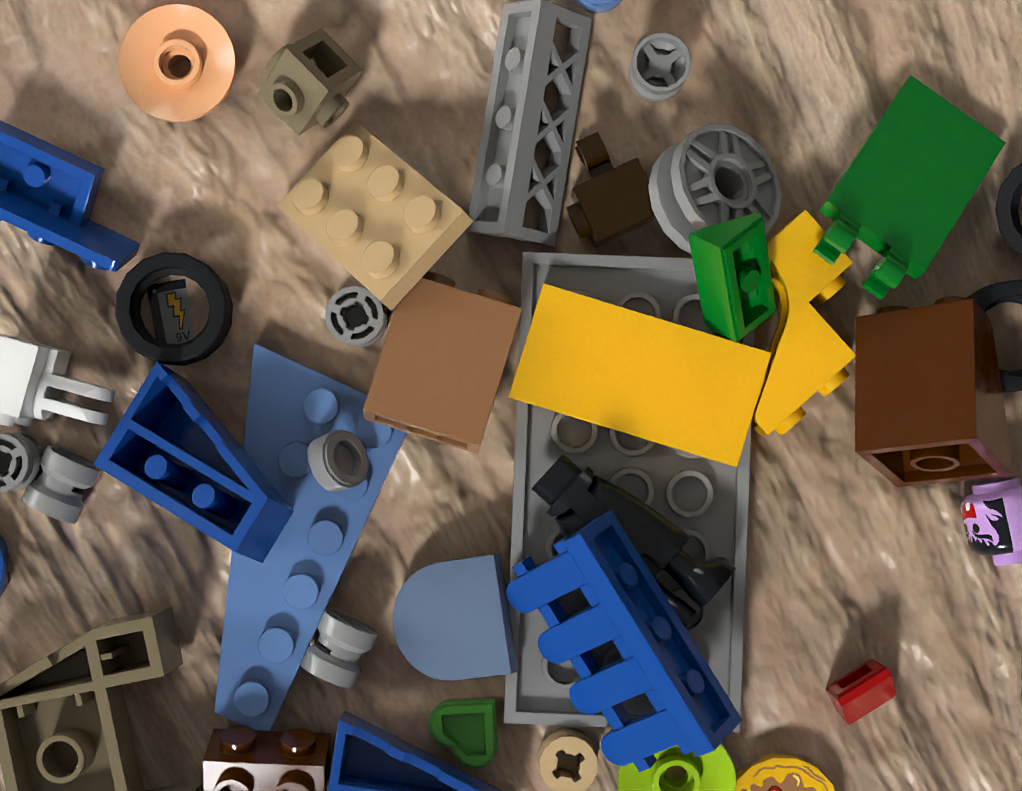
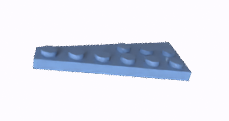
(279, 602)

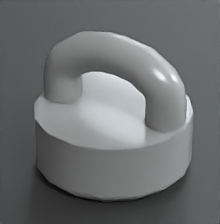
(338, 460)

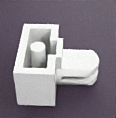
(33, 381)

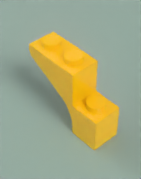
(804, 347)

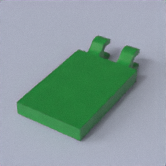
(907, 185)

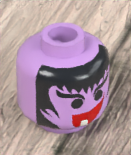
(995, 519)

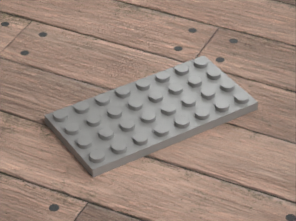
(690, 491)

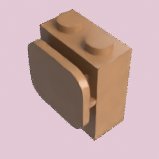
(443, 362)

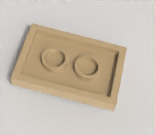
(375, 214)

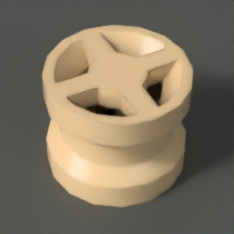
(562, 750)

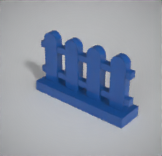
(647, 632)

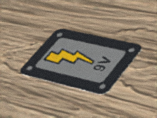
(171, 312)

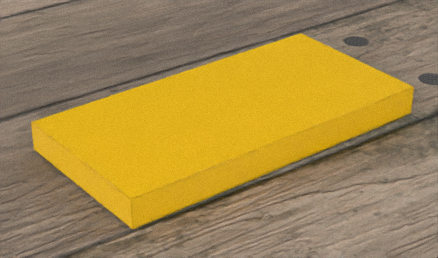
(639, 375)

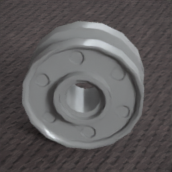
(710, 180)

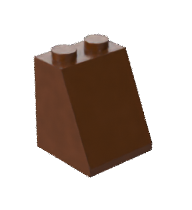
(930, 394)

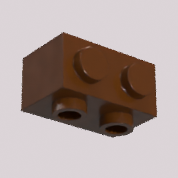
(267, 760)

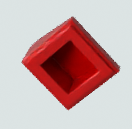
(862, 690)

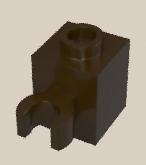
(613, 197)

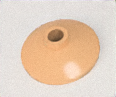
(157, 43)

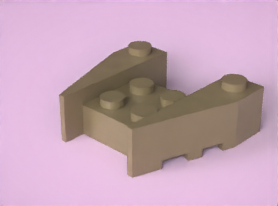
(68, 712)

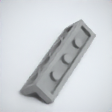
(519, 119)

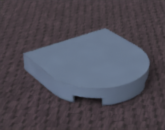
(456, 620)

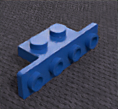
(53, 199)

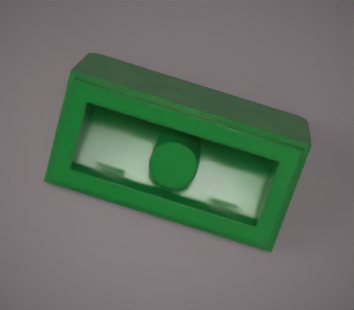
(733, 275)

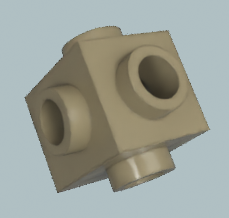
(300, 89)

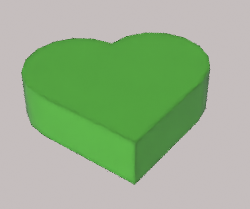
(468, 728)

